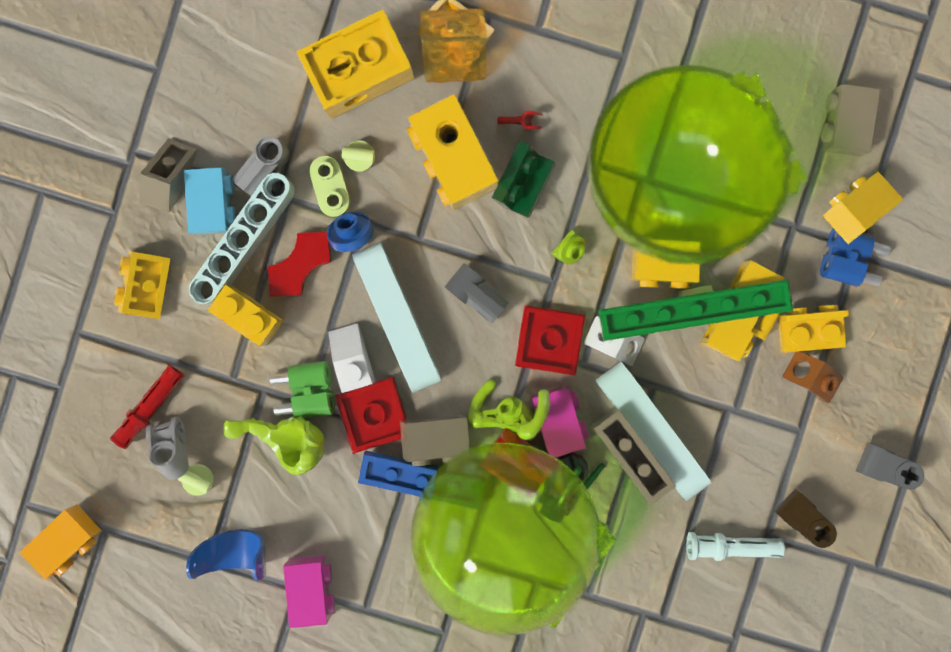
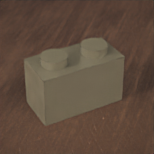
(850, 120)
(434, 439)

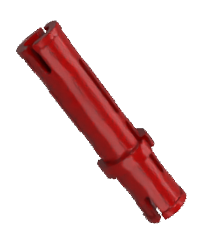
(139, 417)

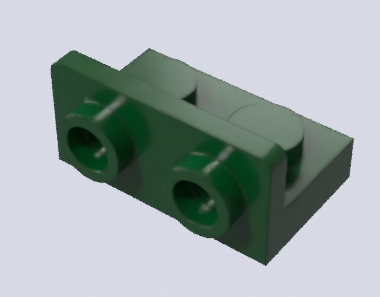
(523, 180)

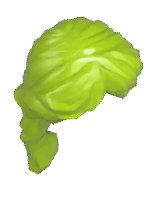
(294, 440)

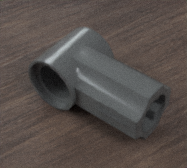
(471, 289)

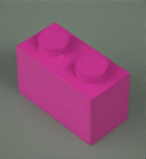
(561, 428)
(308, 591)

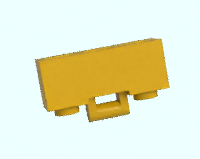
(735, 336)

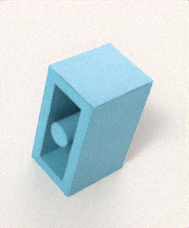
(209, 200)

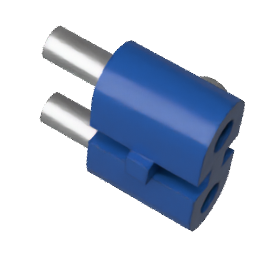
(847, 261)

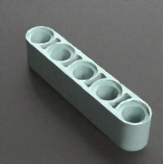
(256, 231)
(396, 317)
(653, 430)

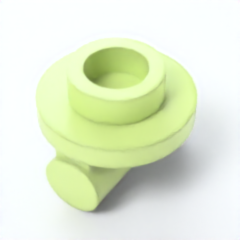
(358, 155)
(197, 479)

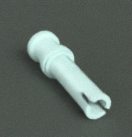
(721, 547)

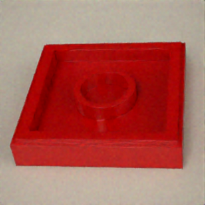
(550, 340)
(372, 414)

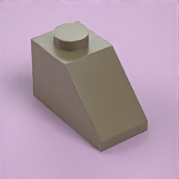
(163, 176)

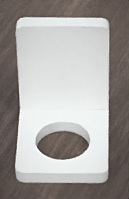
(614, 348)

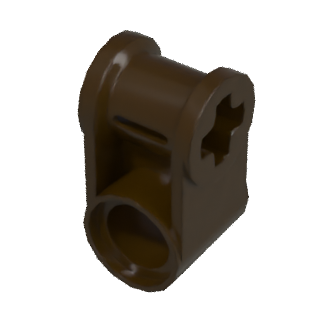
(804, 517)

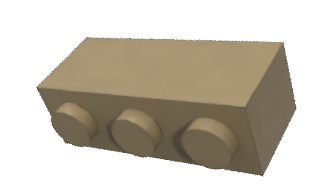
(633, 455)

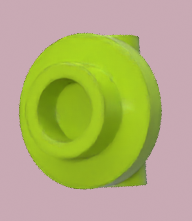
(570, 248)

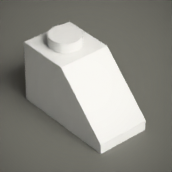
(350, 358)

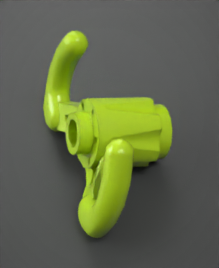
(510, 412)

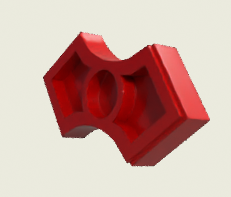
(289, 276)

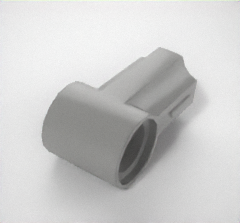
(258, 165)

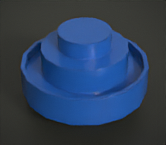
(350, 231)

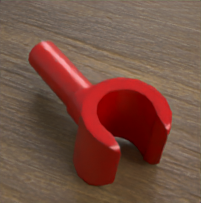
(524, 120)

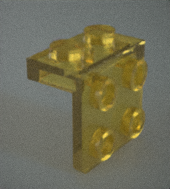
(453, 45)

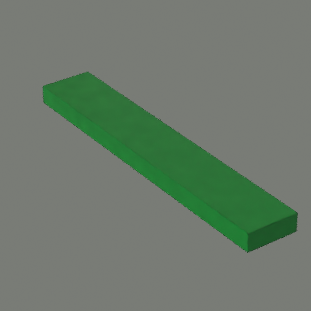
(695, 310)

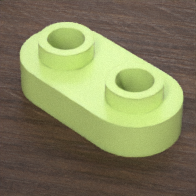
(329, 186)

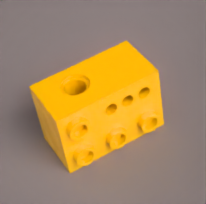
(356, 64)
(457, 165)

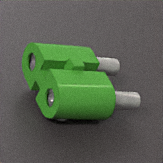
(310, 390)

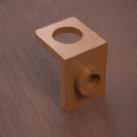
(820, 380)

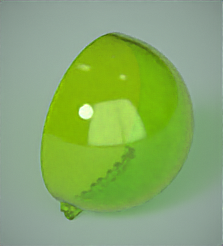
(691, 164)
(506, 539)

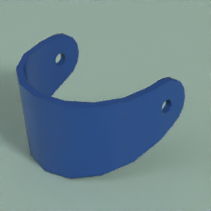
(228, 551)

